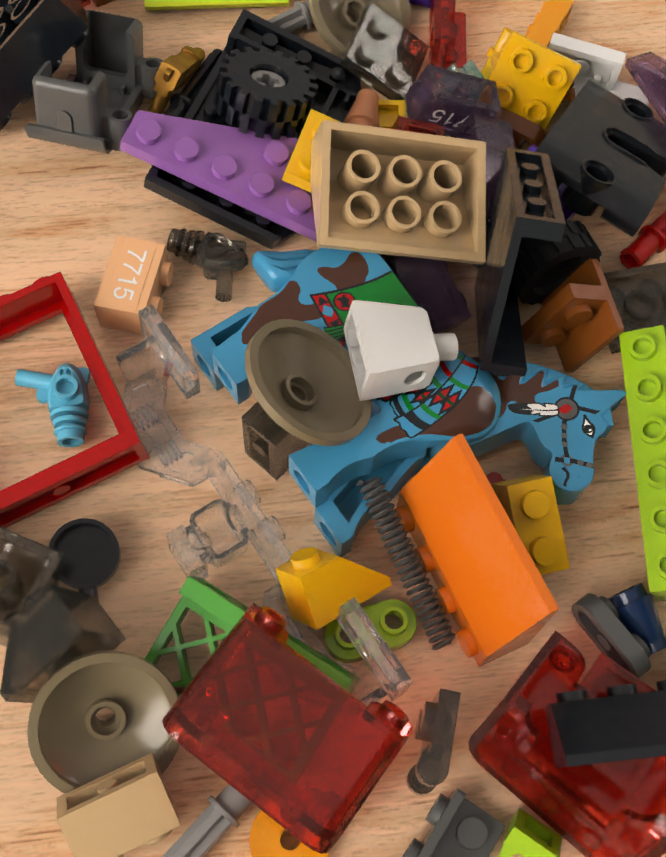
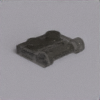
(436, 731)

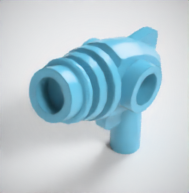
(66, 398)

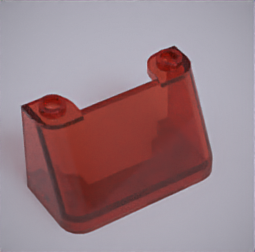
(286, 731)
(573, 799)

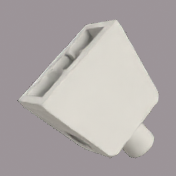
(394, 348)

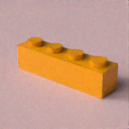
(551, 19)

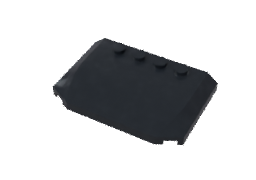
(334, 98)

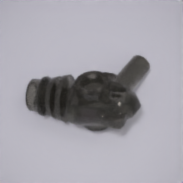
(212, 253)

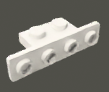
(598, 64)

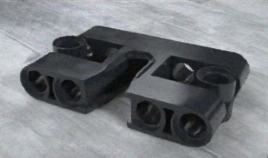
(608, 157)

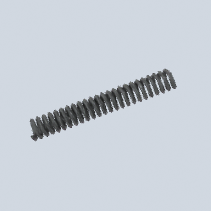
(389, 518)

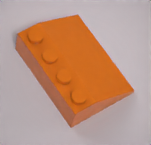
(474, 555)

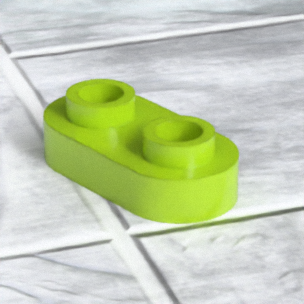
(377, 613)

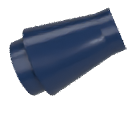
(640, 616)

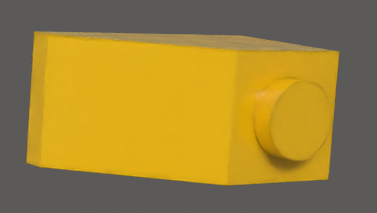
(321, 582)

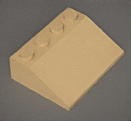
(399, 192)

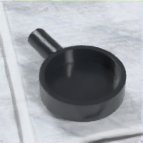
(89, 552)

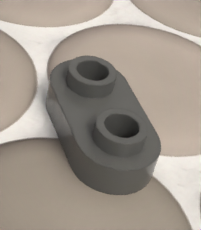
(601, 623)

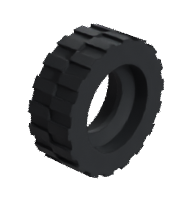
(547, 264)

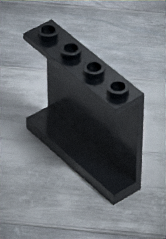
(522, 207)

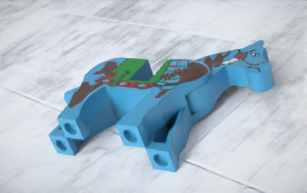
(543, 409)

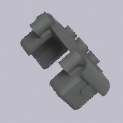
(106, 92)

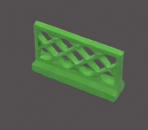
(224, 612)

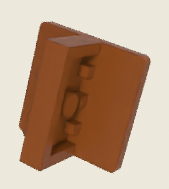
(576, 317)

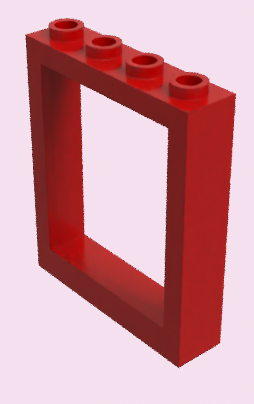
(27, 308)

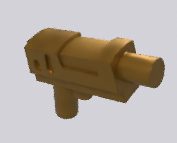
(173, 74)

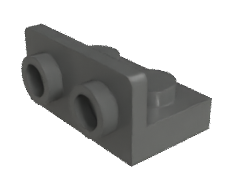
(457, 830)

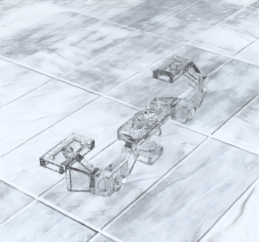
(223, 527)

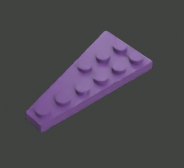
(224, 163)

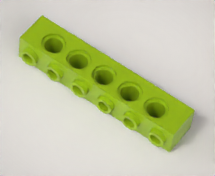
(645, 386)

